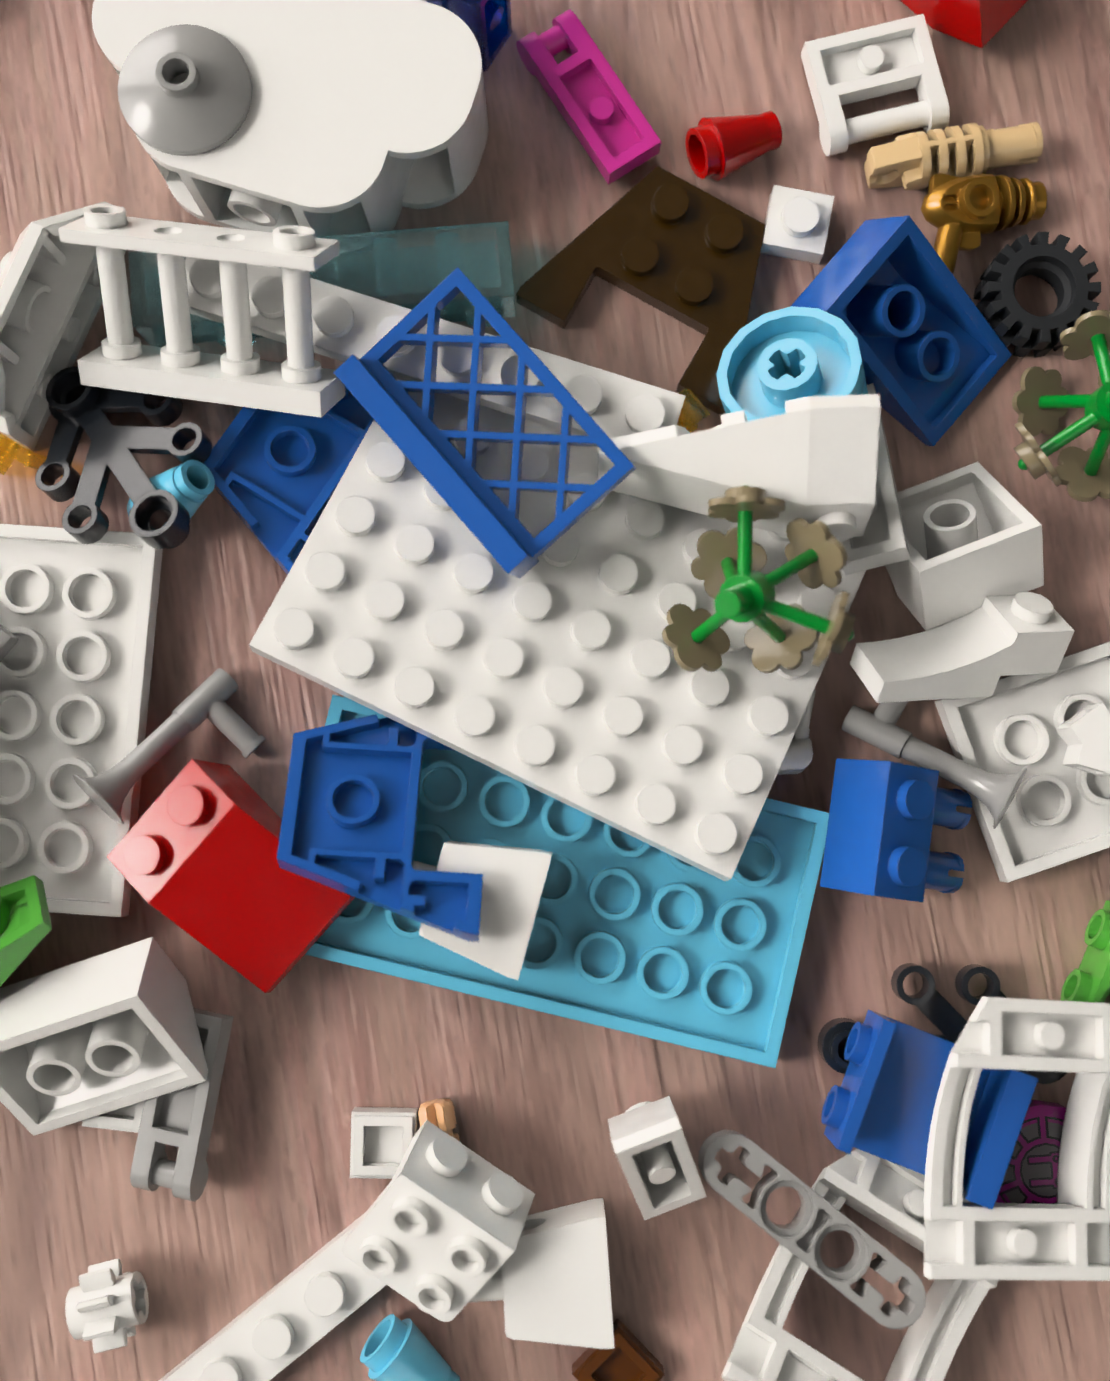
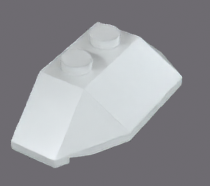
(45, 314)

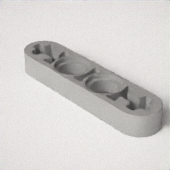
(807, 1231)

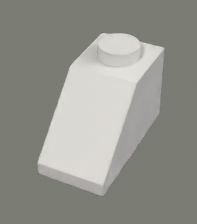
(655, 1157)

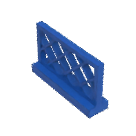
(437, 457)

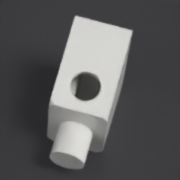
(508, 905)
(558, 1279)

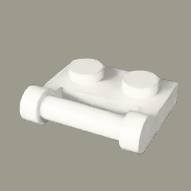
(872, 65)

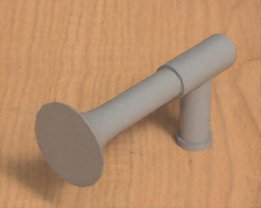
(205, 702)
(879, 730)

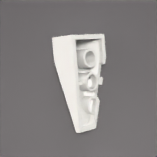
(812, 457)

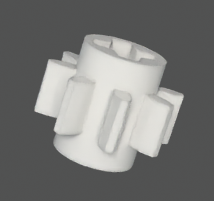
(107, 1306)

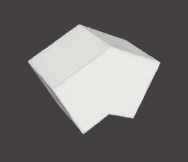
(1088, 740)

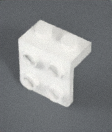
(440, 1224)

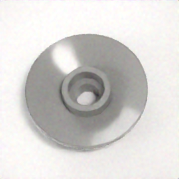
(192, 114)

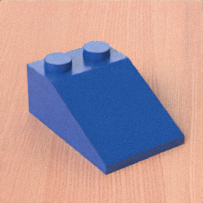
(912, 323)

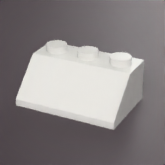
(97, 1037)

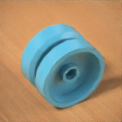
(789, 358)

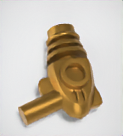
(977, 206)

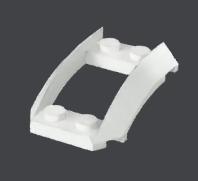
(895, 1201)
(1024, 1238)

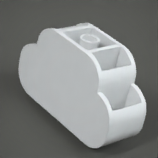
(345, 116)

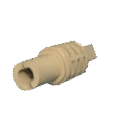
(953, 152)

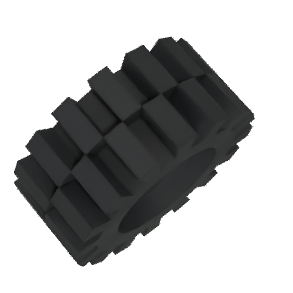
(1054, 266)

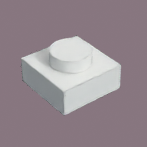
(797, 224)

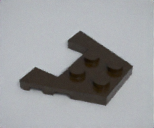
(671, 252)

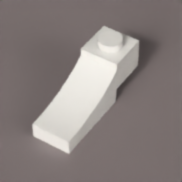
(968, 654)

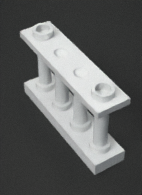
(179, 366)

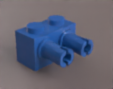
(884, 830)

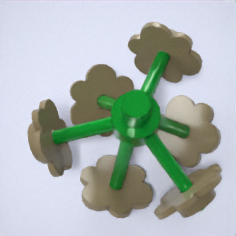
(1044, 401)
(743, 594)

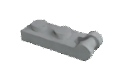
(183, 1121)

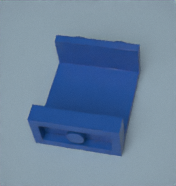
(892, 1096)

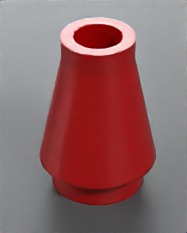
(730, 142)

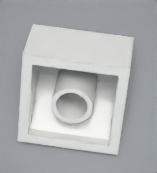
(964, 545)

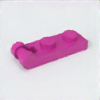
(590, 97)

